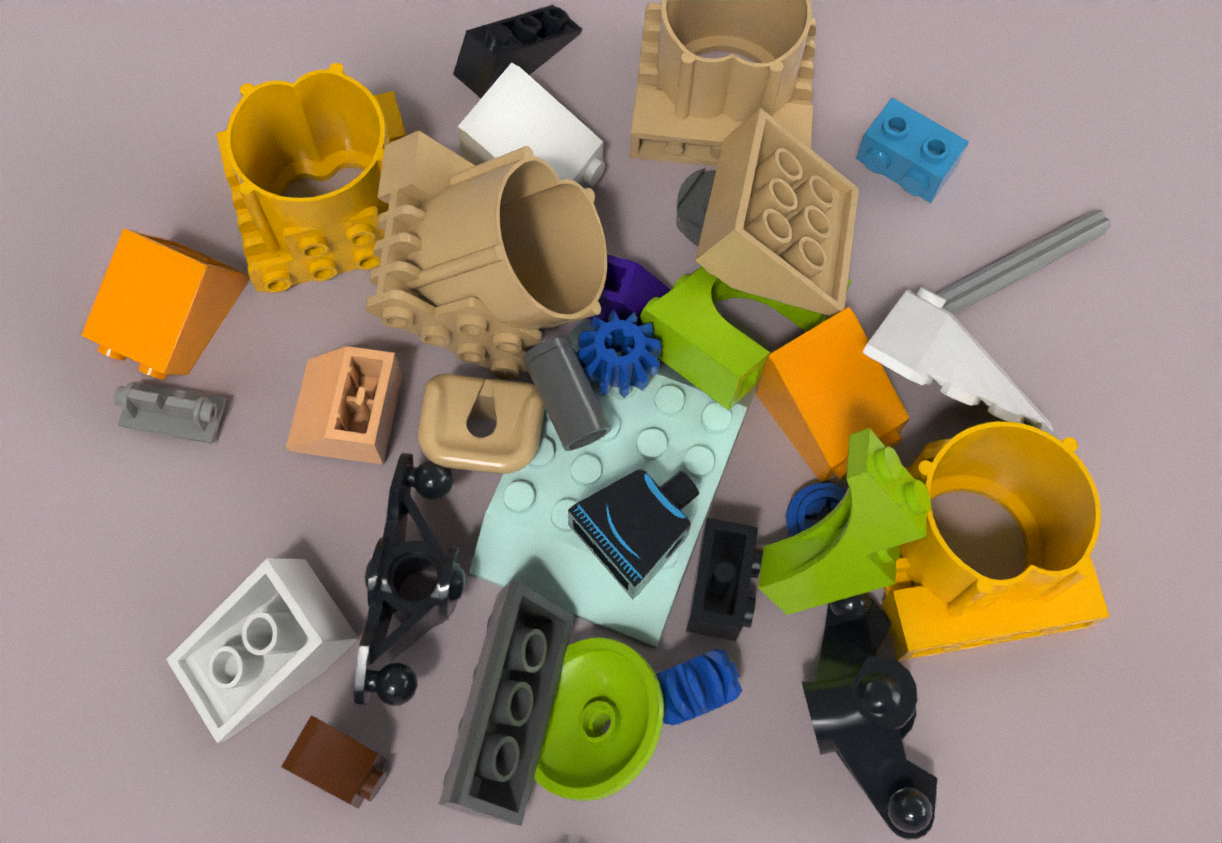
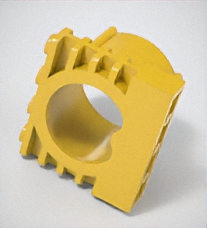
(311, 133)
(1052, 498)

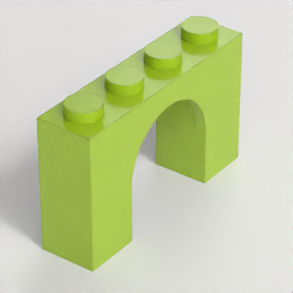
(706, 346)

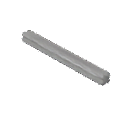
(1024, 261)

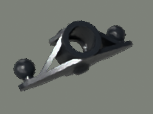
(388, 569)
(864, 711)

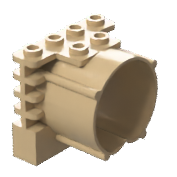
(694, 102)
(483, 251)

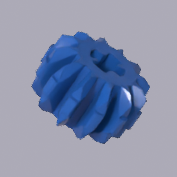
(637, 351)
(698, 686)

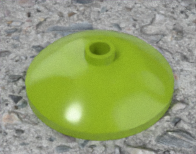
(597, 684)

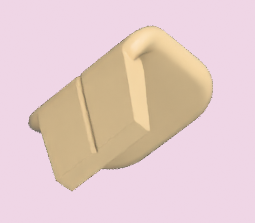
(455, 398)

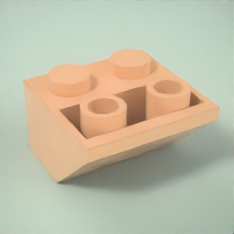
(347, 405)

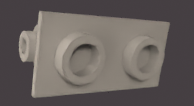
(169, 411)

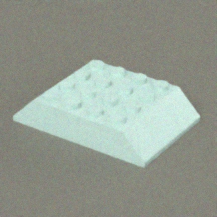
(656, 430)

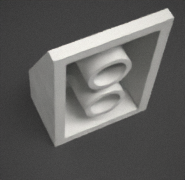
(261, 646)

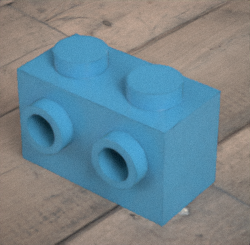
(911, 150)

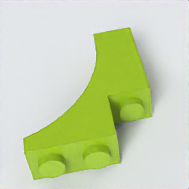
(857, 541)

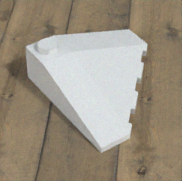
(931, 344)

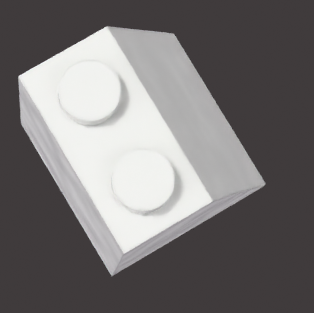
(523, 114)

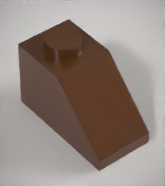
(336, 763)

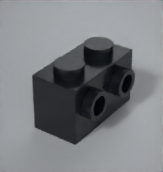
(722, 580)

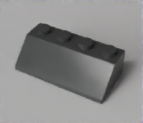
(508, 706)

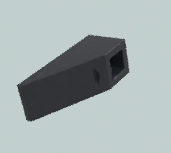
(521, 39)

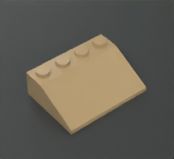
(779, 219)

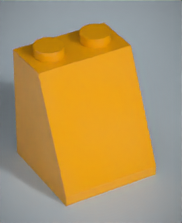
(161, 303)
(828, 389)

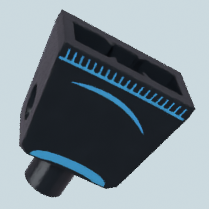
(635, 525)

